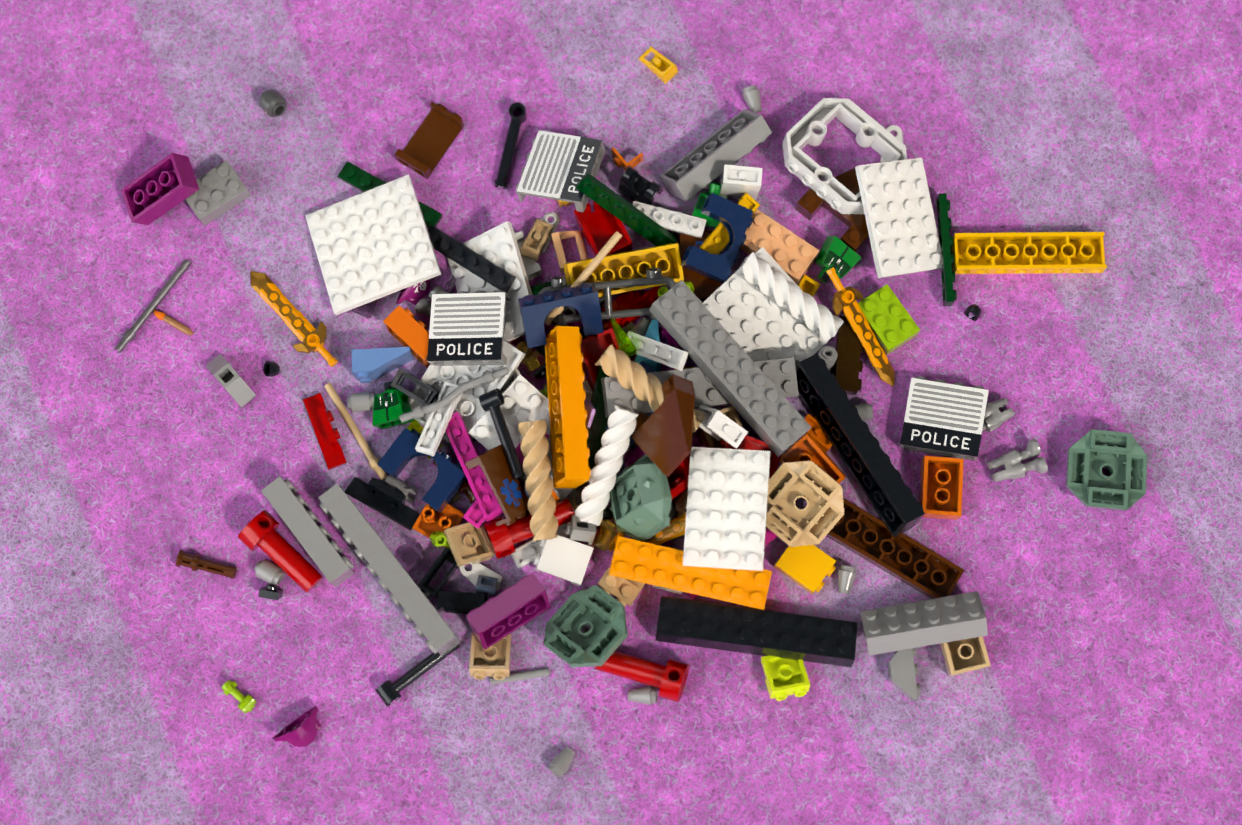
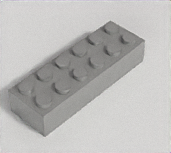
(720, 149)
(305, 528)
(924, 623)

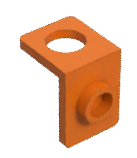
(620, 162)

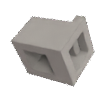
(580, 530)

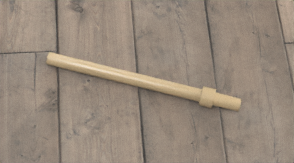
(587, 272)
(356, 432)

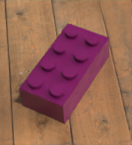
(160, 189)
(508, 611)

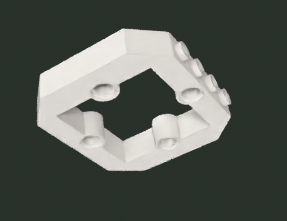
(815, 122)

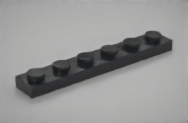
(470, 259)

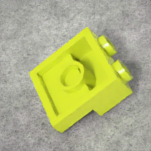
(785, 677)

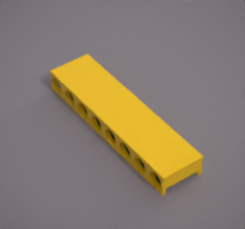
(1028, 253)

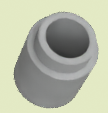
(829, 355)
(361, 401)
(269, 572)

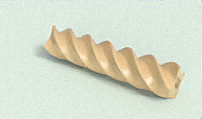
(634, 377)
(538, 482)

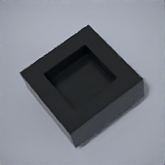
(270, 592)

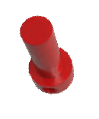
(262, 533)
(505, 537)
(649, 673)

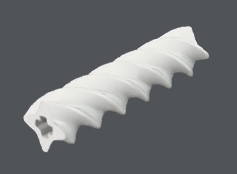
(789, 295)
(608, 463)

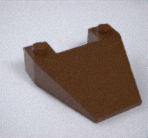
(812, 203)
(668, 431)

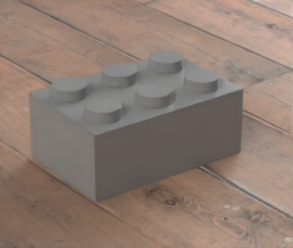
(217, 193)

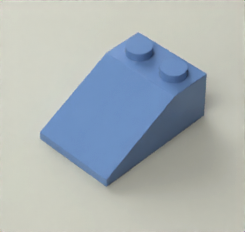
(377, 362)

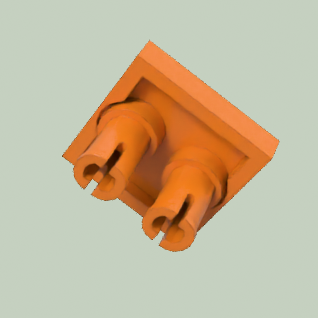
(433, 521)

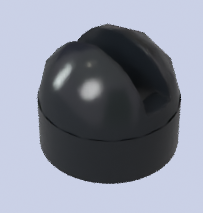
(974, 309)
(271, 369)

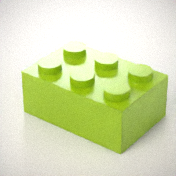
(888, 319)

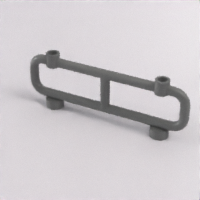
(653, 275)

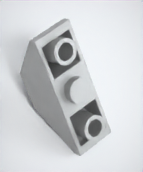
(231, 380)
(904, 672)

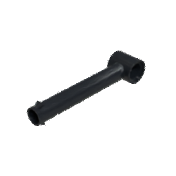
(510, 144)
(491, 402)
(390, 691)

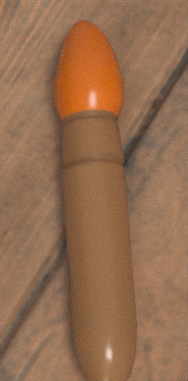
(174, 323)

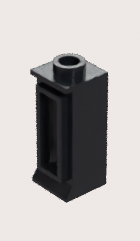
(400, 376)
(426, 589)
(459, 601)

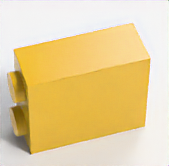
(806, 566)

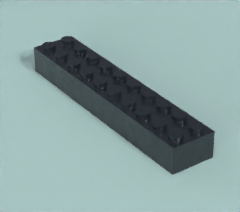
(857, 446)
(756, 631)

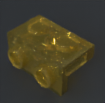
(605, 536)

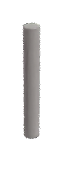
(522, 676)

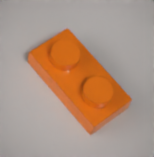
(818, 434)

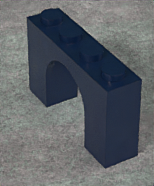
(736, 220)
(537, 307)
(449, 476)

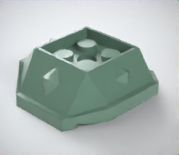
(1123, 460)
(641, 500)
(586, 628)

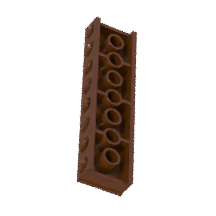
(898, 555)

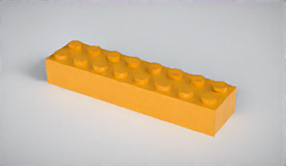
(566, 407)
(665, 568)

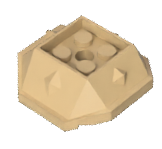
(823, 508)

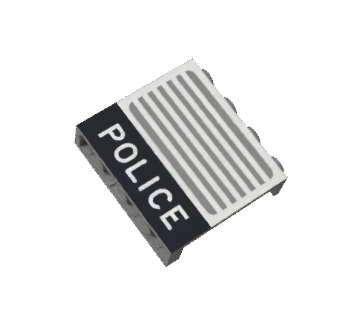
(558, 165)
(467, 328)
(944, 418)

